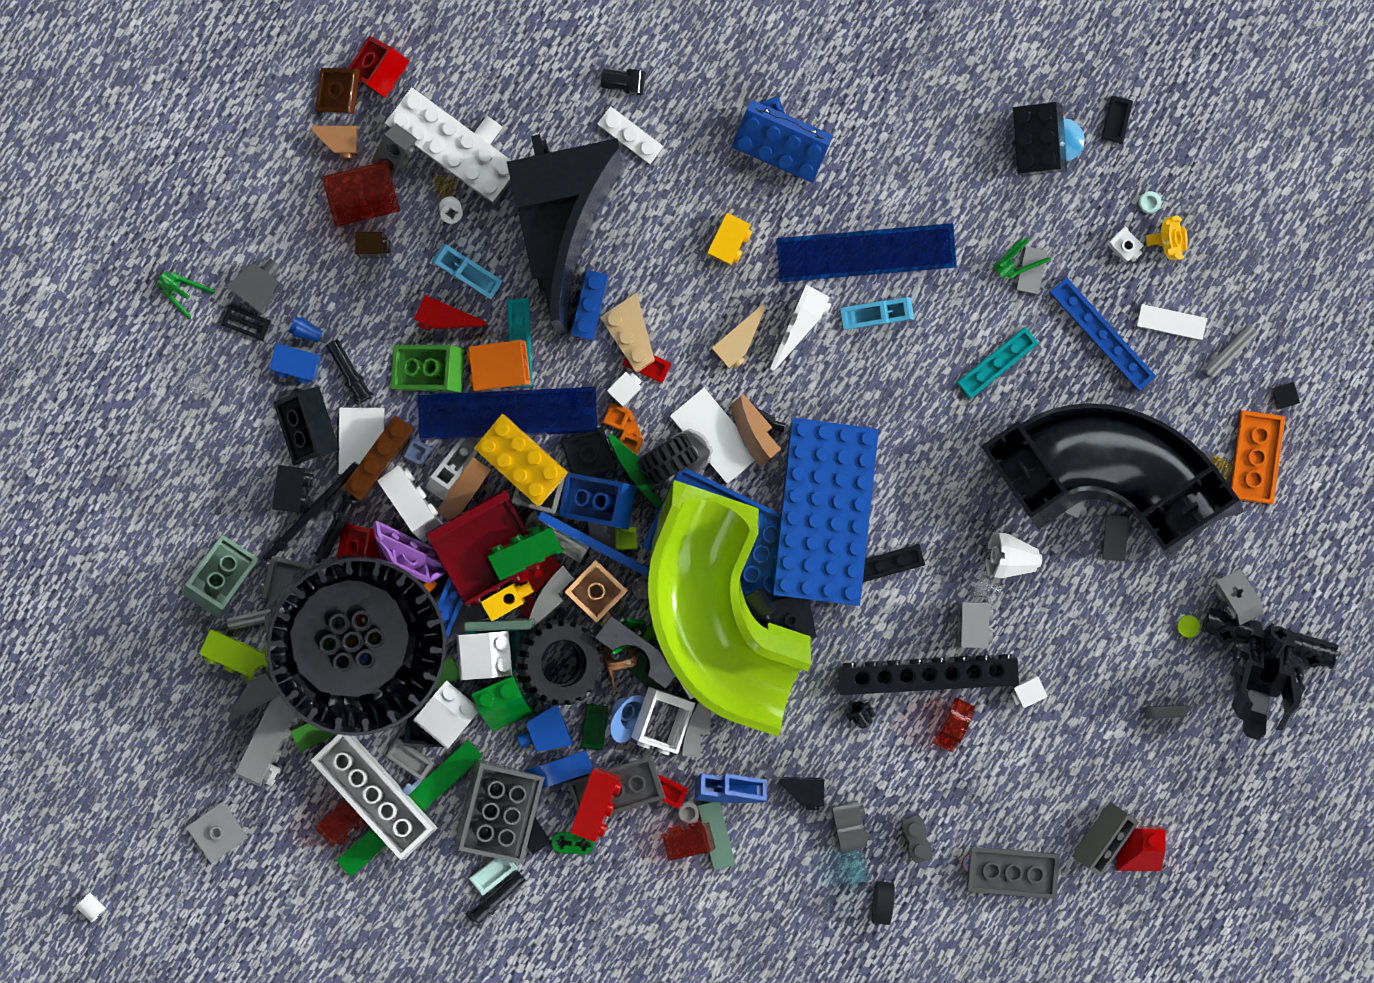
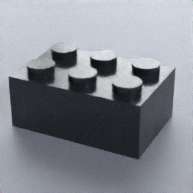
(1040, 139)

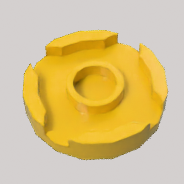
(1172, 238)

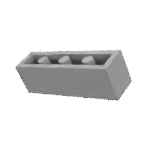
(266, 743)

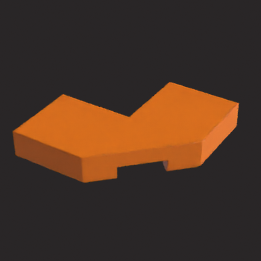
(624, 420)

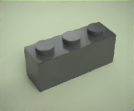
(1105, 839)

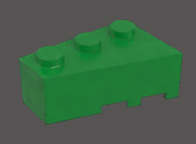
(523, 551)

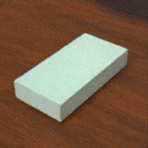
(492, 874)

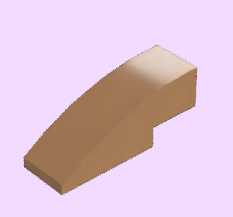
(754, 430)
(464, 489)

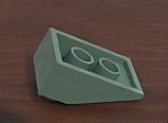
(219, 576)

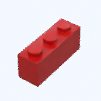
(596, 804)

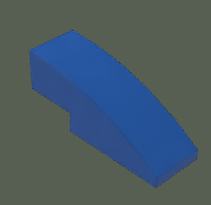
(563, 768)
(730, 789)

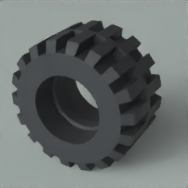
(667, 459)

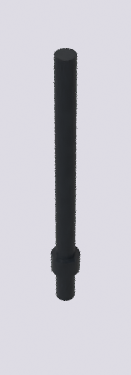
(281, 543)

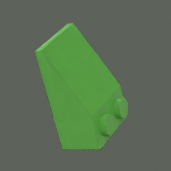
(428, 368)

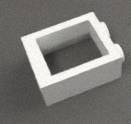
(679, 727)

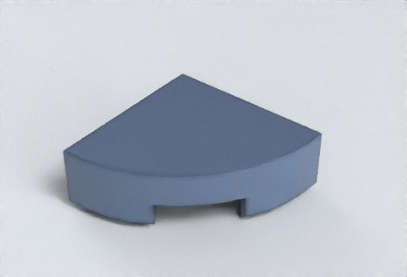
(409, 787)

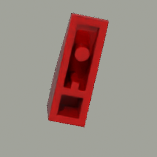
(442, 316)

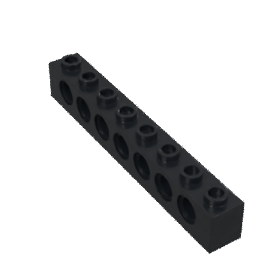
(1007, 677)

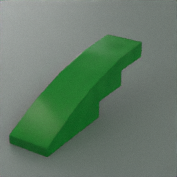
(628, 462)

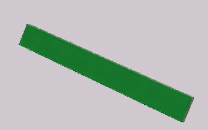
(422, 795)

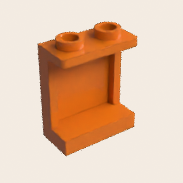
(498, 365)

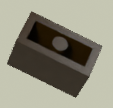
(372, 245)

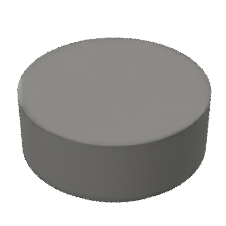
(688, 812)

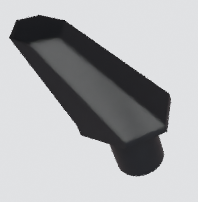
(771, 420)

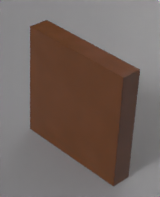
(337, 90)

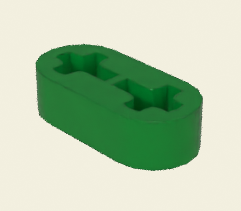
(572, 849)

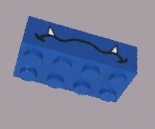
(782, 141)

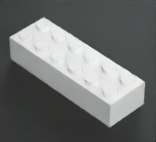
(453, 145)
(374, 795)

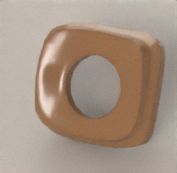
(612, 664)

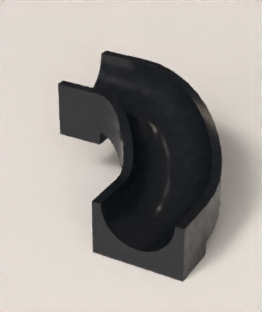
(1115, 458)

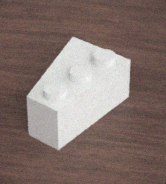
(410, 502)

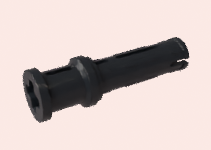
(355, 381)
(341, 517)
(488, 905)

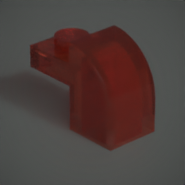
(954, 724)

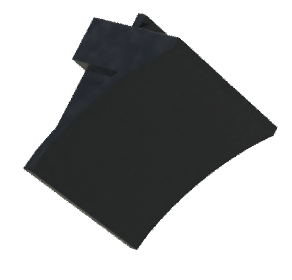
(556, 208)

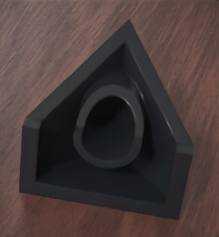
(416, 736)

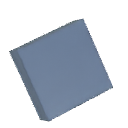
(417, 452)

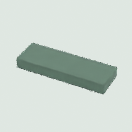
(500, 624)
(722, 855)

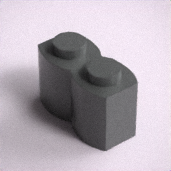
(849, 825)
(917, 844)

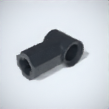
(627, 81)

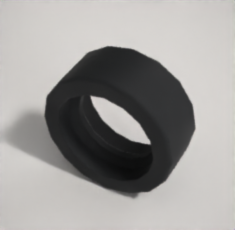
(883, 903)

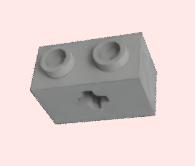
(1239, 596)

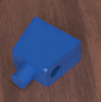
(546, 731)

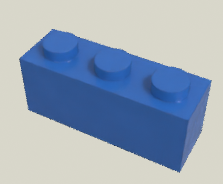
(590, 305)

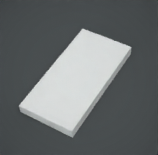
(709, 419)

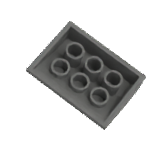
(498, 811)

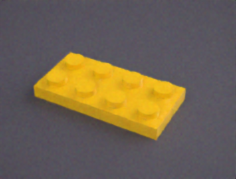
(521, 460)

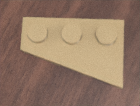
(629, 331)

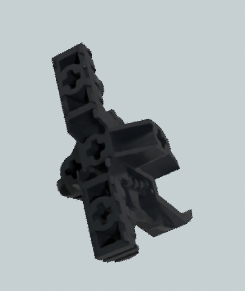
(1268, 668)

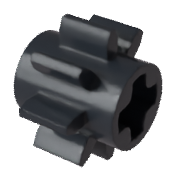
(860, 714)

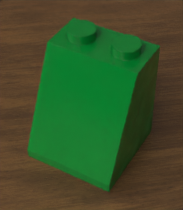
(502, 703)

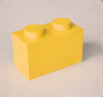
(729, 240)

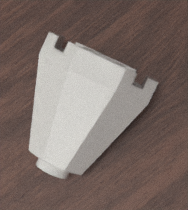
(1011, 556)

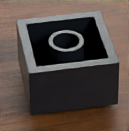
(292, 489)

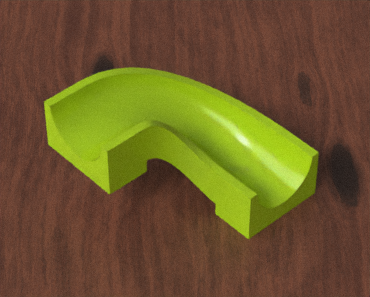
(703, 616)

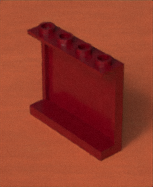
(467, 539)

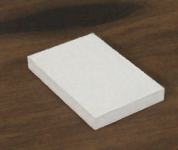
(358, 433)

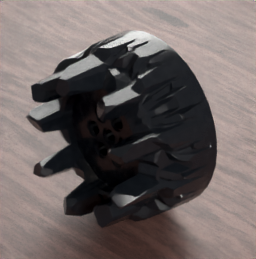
(401, 663)

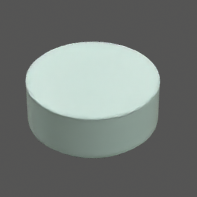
(1149, 202)

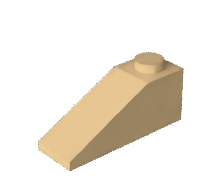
(737, 342)

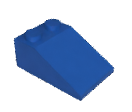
(597, 500)

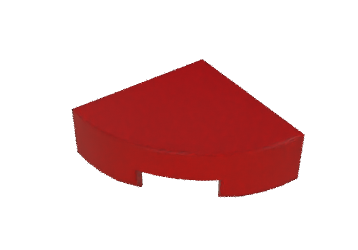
(527, 607)

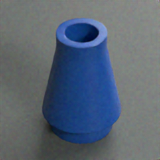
(304, 329)

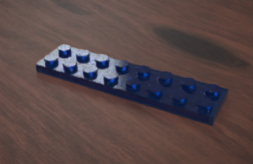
(866, 253)
(531, 410)

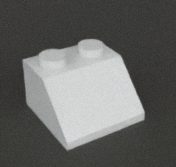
(484, 655)
(446, 714)

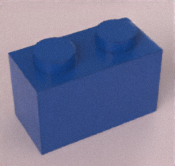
(295, 363)

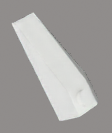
(807, 313)

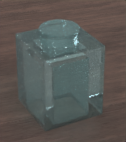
(856, 867)

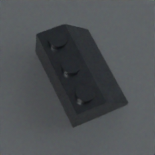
(306, 425)

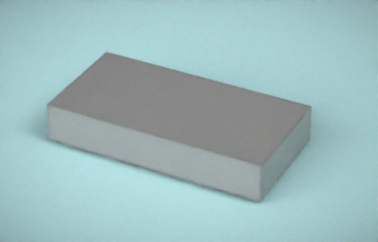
(1031, 280)
(410, 759)

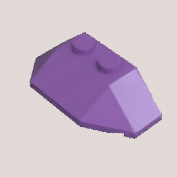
(408, 553)

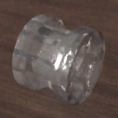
(194, 384)

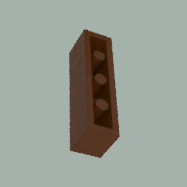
(379, 458)

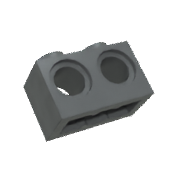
(396, 148)

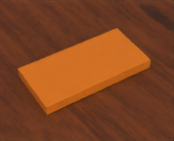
(1257, 456)

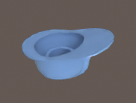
(624, 717)

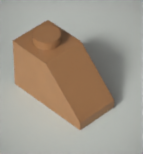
(340, 139)

